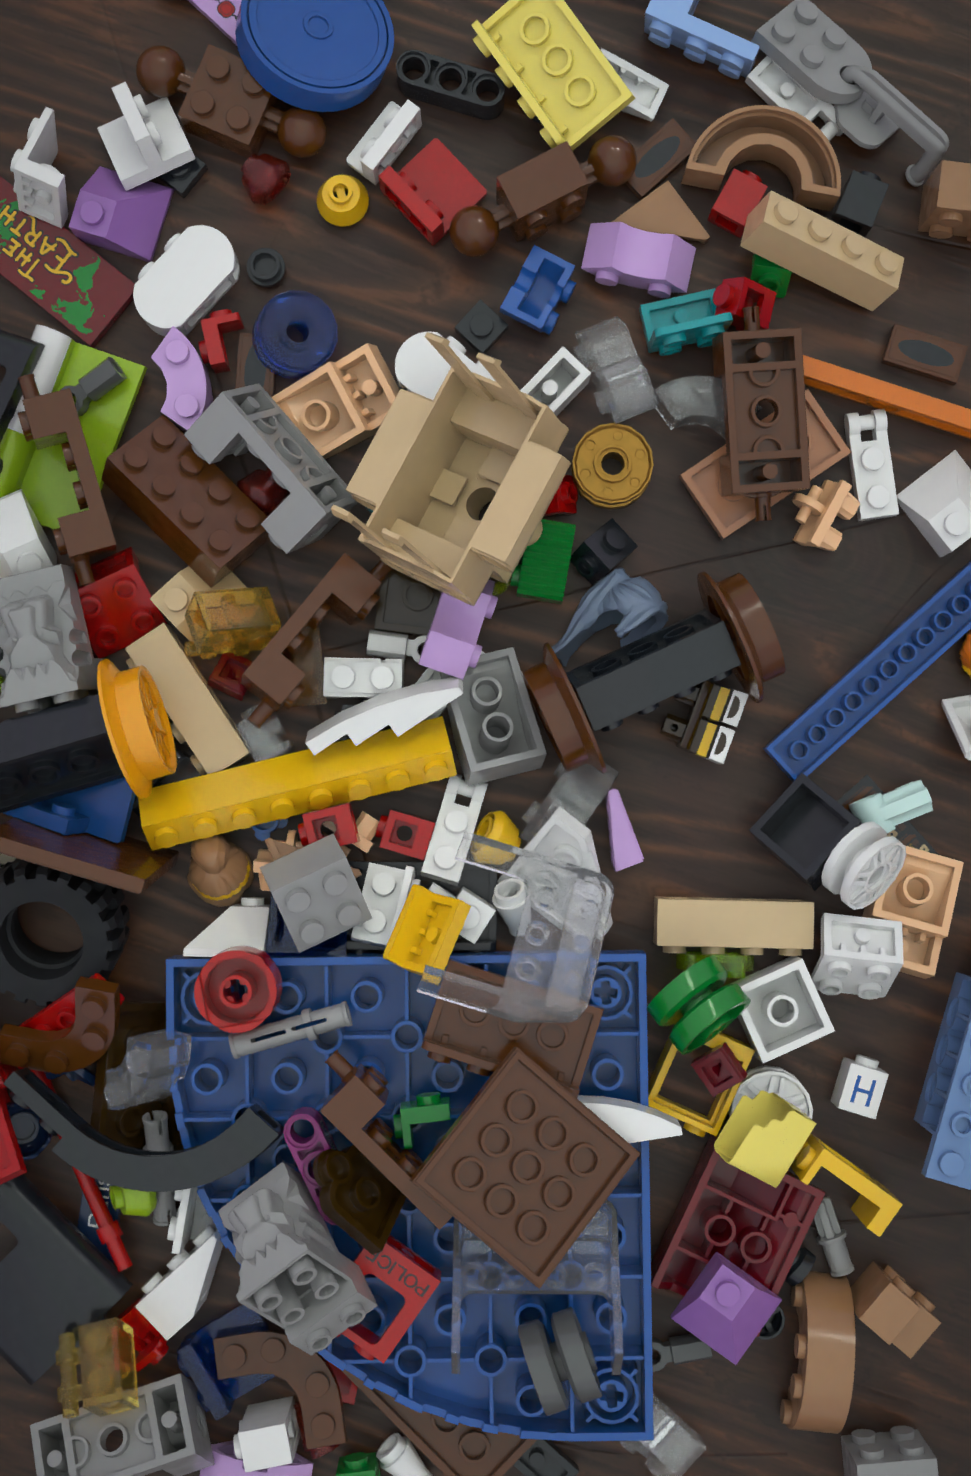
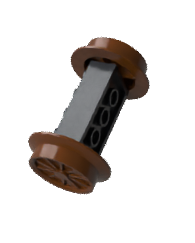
(722, 638)

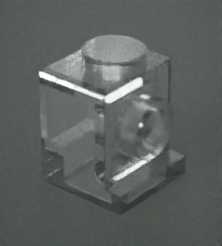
(267, 740)

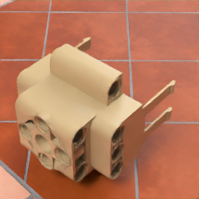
(445, 461)

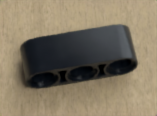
(437, 71)

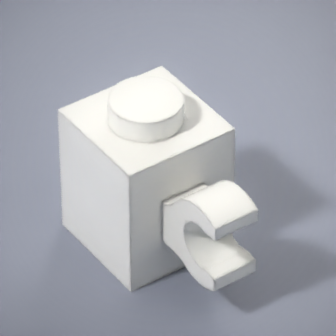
(478, 915)

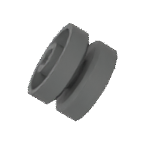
(558, 1361)

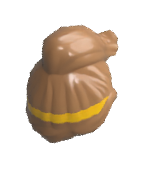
(219, 871)

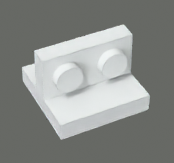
(145, 139)

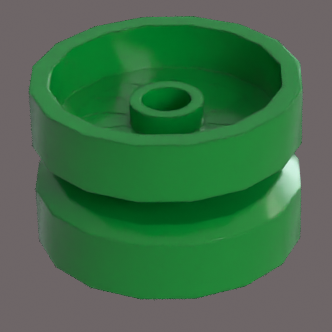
(698, 1004)

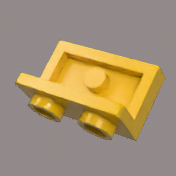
(426, 930)

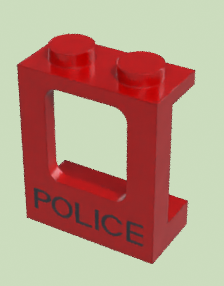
(407, 1275)

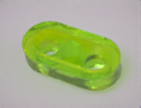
(734, 962)

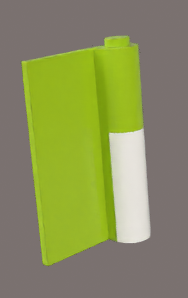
(44, 472)

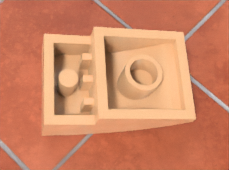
(341, 400)
(924, 902)

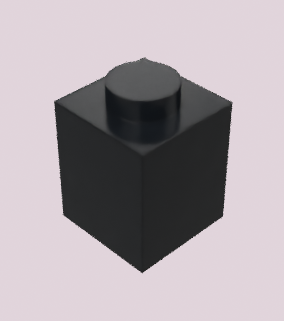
(860, 202)

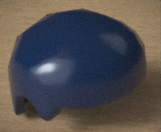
(29, 1133)

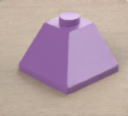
(120, 218)
(726, 1308)

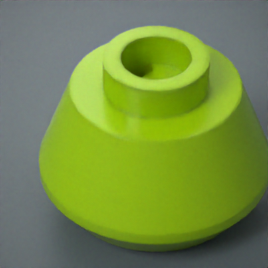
(132, 1201)

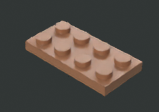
(733, 512)

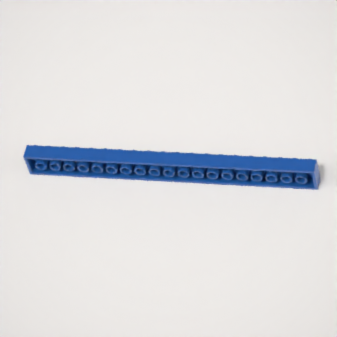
(875, 679)

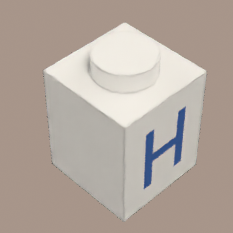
(859, 1086)

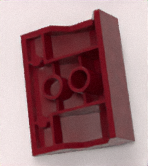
(738, 1218)

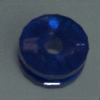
(307, 315)

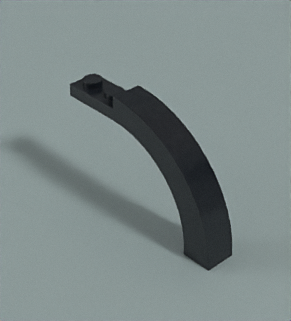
(141, 1168)

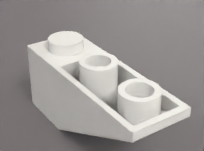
(179, 1294)

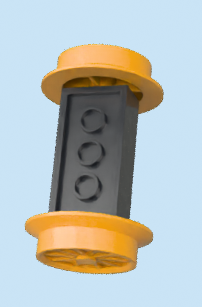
(89, 741)

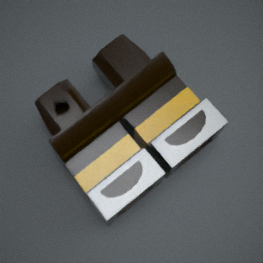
(700, 736)

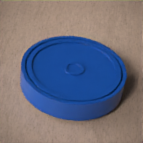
(316, 50)

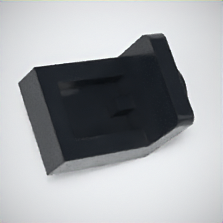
(602, 552)

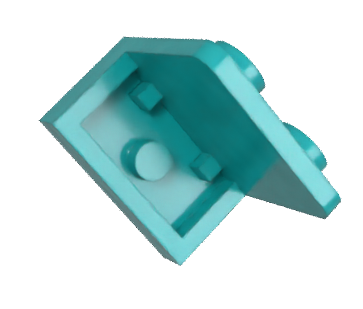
(682, 322)

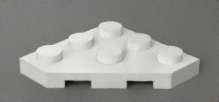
(567, 841)

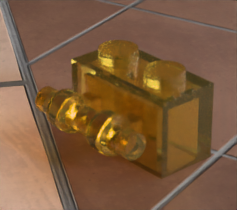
(230, 622)
(106, 1369)

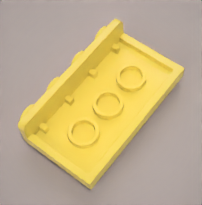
(554, 68)

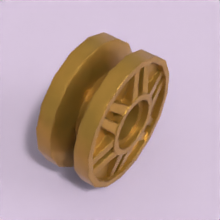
(614, 442)

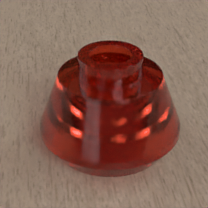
(264, 177)
(262, 490)

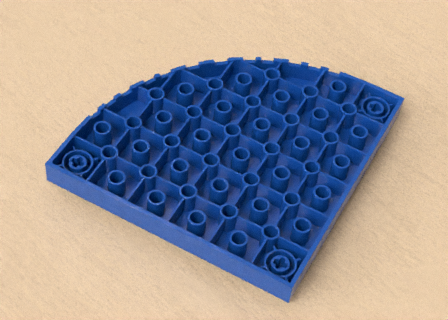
(388, 1034)

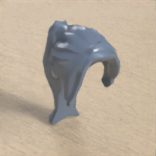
(614, 600)

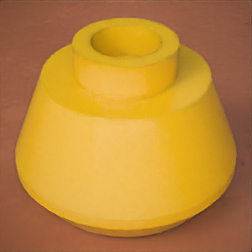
(345, 209)
(499, 827)

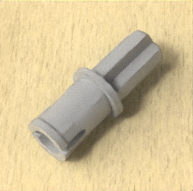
(832, 1239)

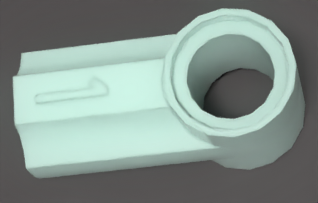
(894, 806)

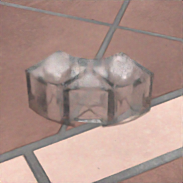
(615, 370)
(693, 402)
(576, 792)
(148, 1069)

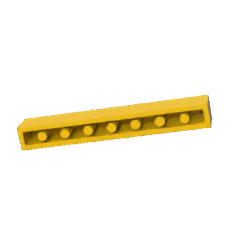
(295, 784)

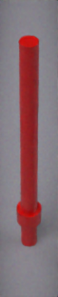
(109, 1230)

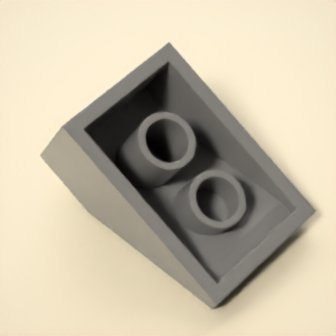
(495, 721)

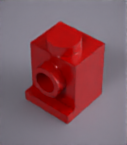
(741, 293)
(340, 815)
(421, 834)

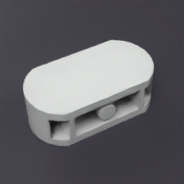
(186, 280)
(423, 369)

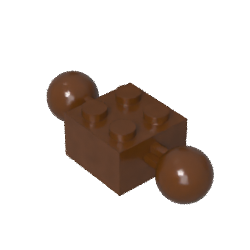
(228, 103)
(542, 193)

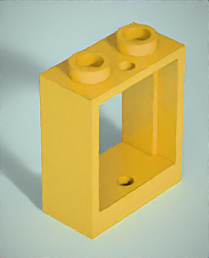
(694, 1121)

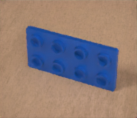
(94, 810)

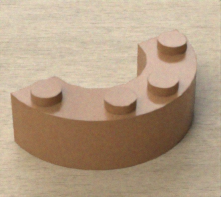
(774, 137)
(826, 1354)

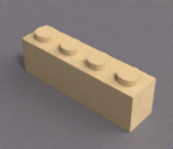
(822, 251)
(189, 701)
(734, 924)

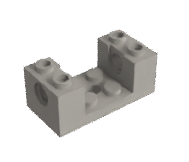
(253, 422)
(161, 1434)

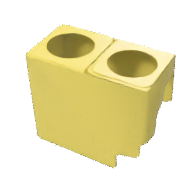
(764, 1136)

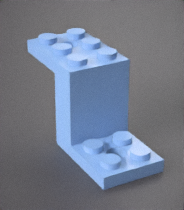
(674, 24)

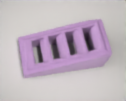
(622, 839)

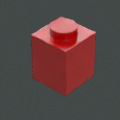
(737, 199)

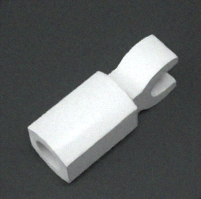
(393, 645)

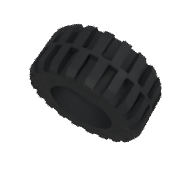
(46, 974)

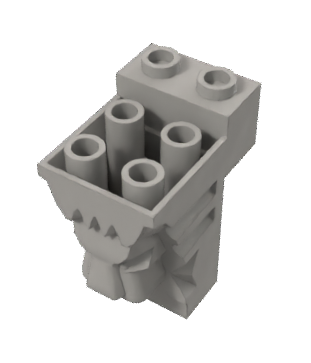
(44, 641)
(292, 1263)

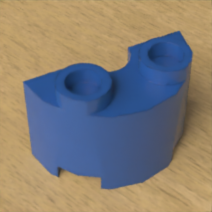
(539, 290)

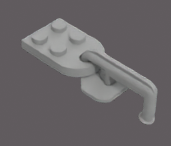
(840, 73)

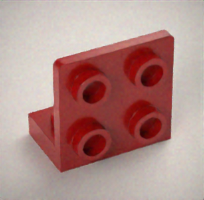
(431, 189)
(117, 604)

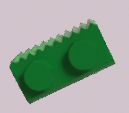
(546, 564)

